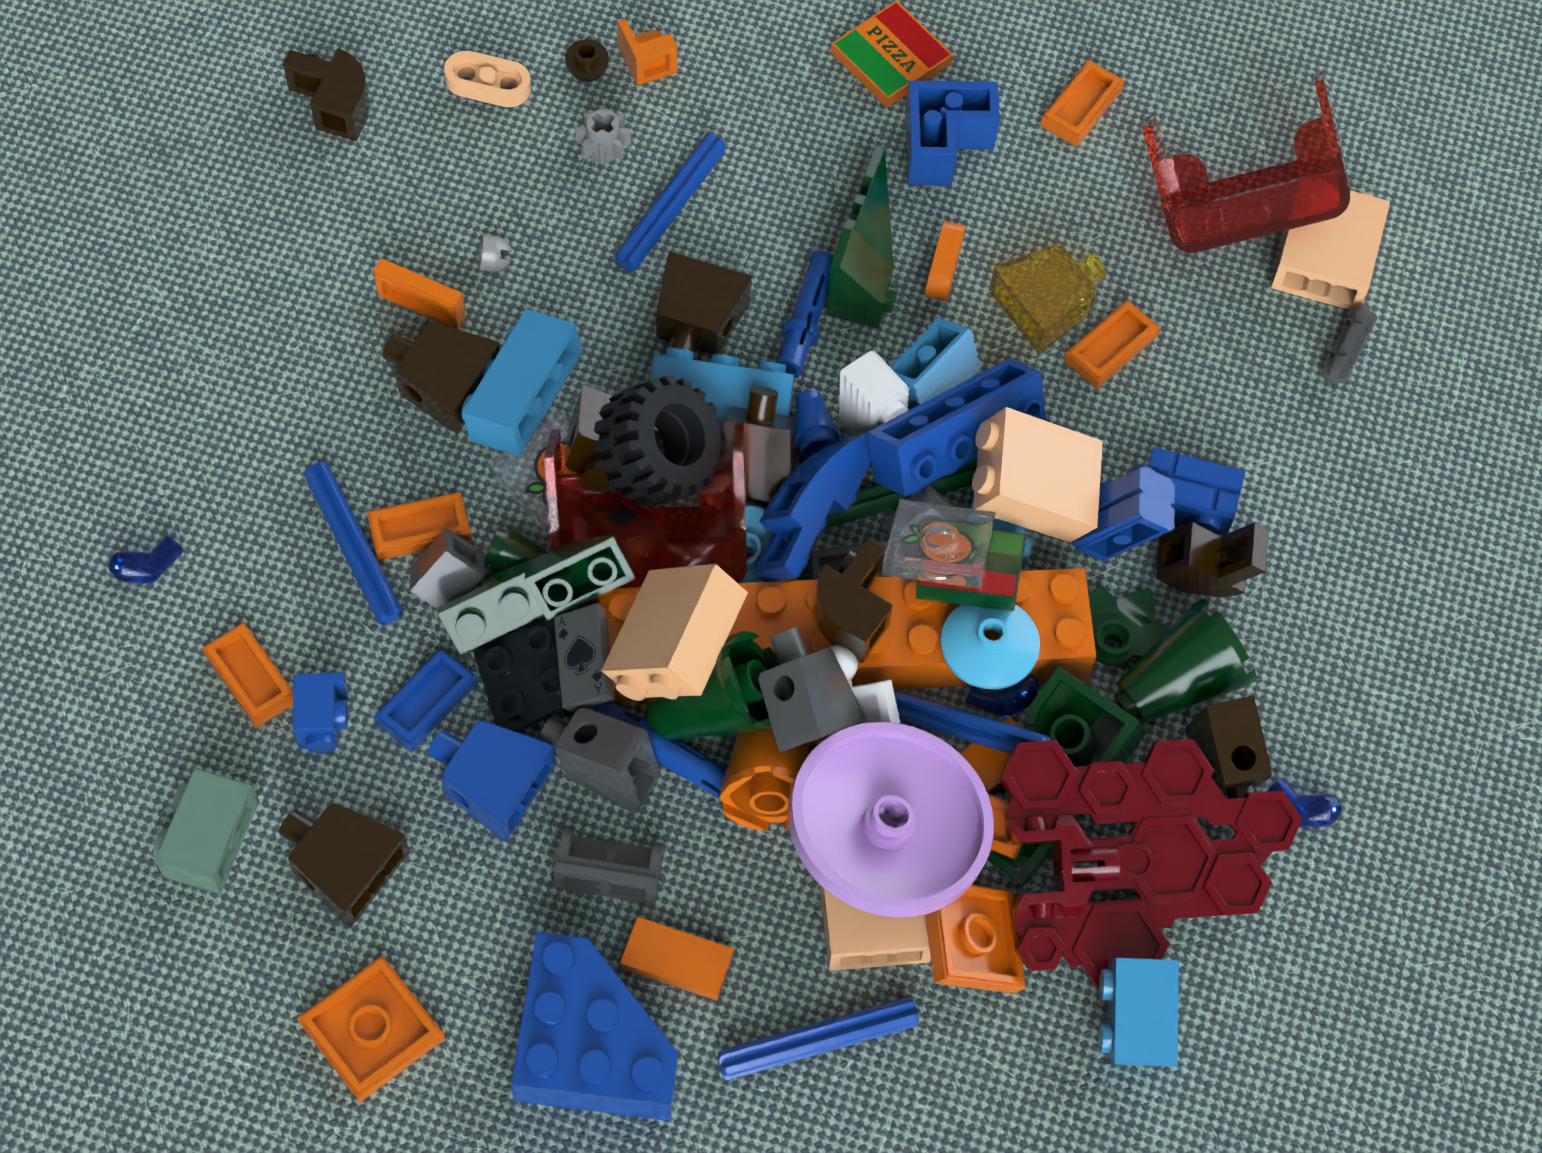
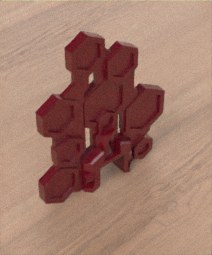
(1162, 859)

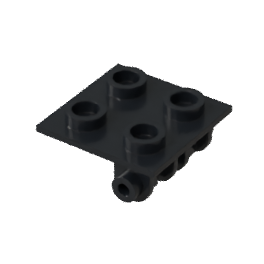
(522, 675)

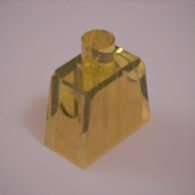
(1046, 292)

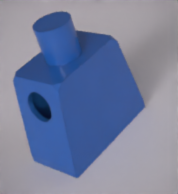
(493, 773)

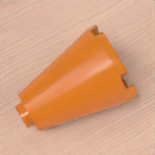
(760, 780)

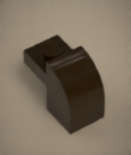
(337, 89)
(1210, 563)
(846, 608)

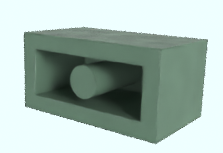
(205, 830)

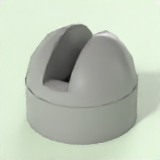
(490, 253)

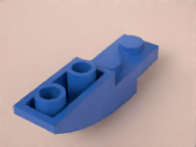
(798, 511)

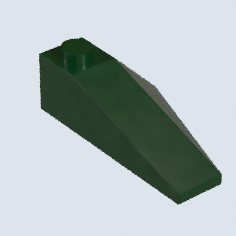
(864, 256)
(1088, 732)

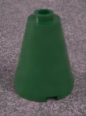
(1185, 667)
(729, 701)

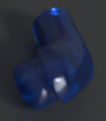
(142, 566)

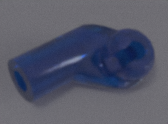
(1005, 701)
(1313, 809)

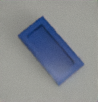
(425, 700)

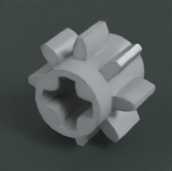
(603, 135)

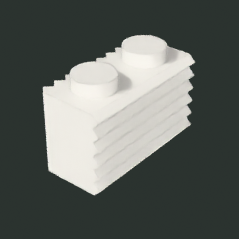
(870, 394)

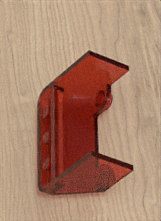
(1257, 202)
(694, 535)

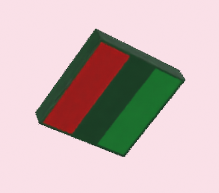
(999, 580)

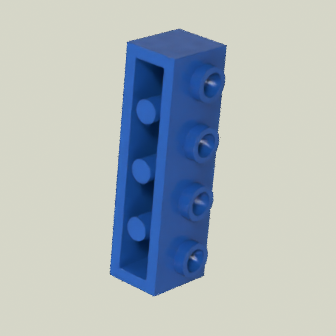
(942, 431)

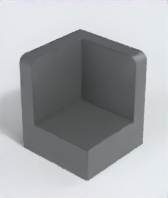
(446, 569)

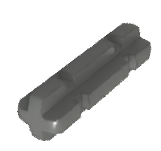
(1349, 345)

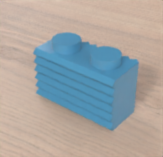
(937, 361)

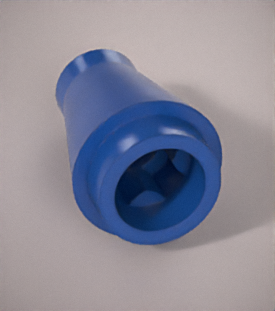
(812, 423)

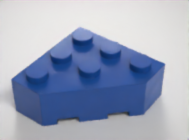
(589, 1038)

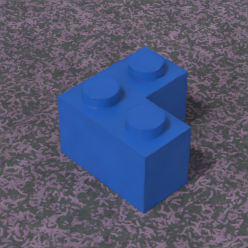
(944, 119)

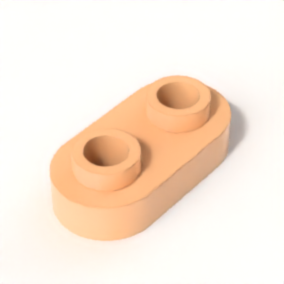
(489, 79)

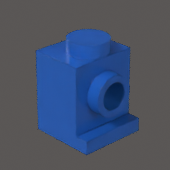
(319, 710)

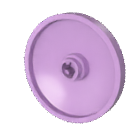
(890, 819)

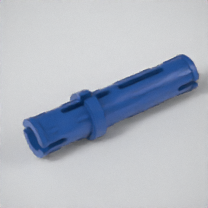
(801, 329)
(673, 753)

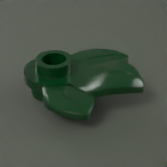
(1125, 621)

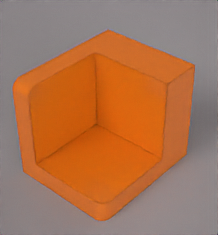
(647, 54)

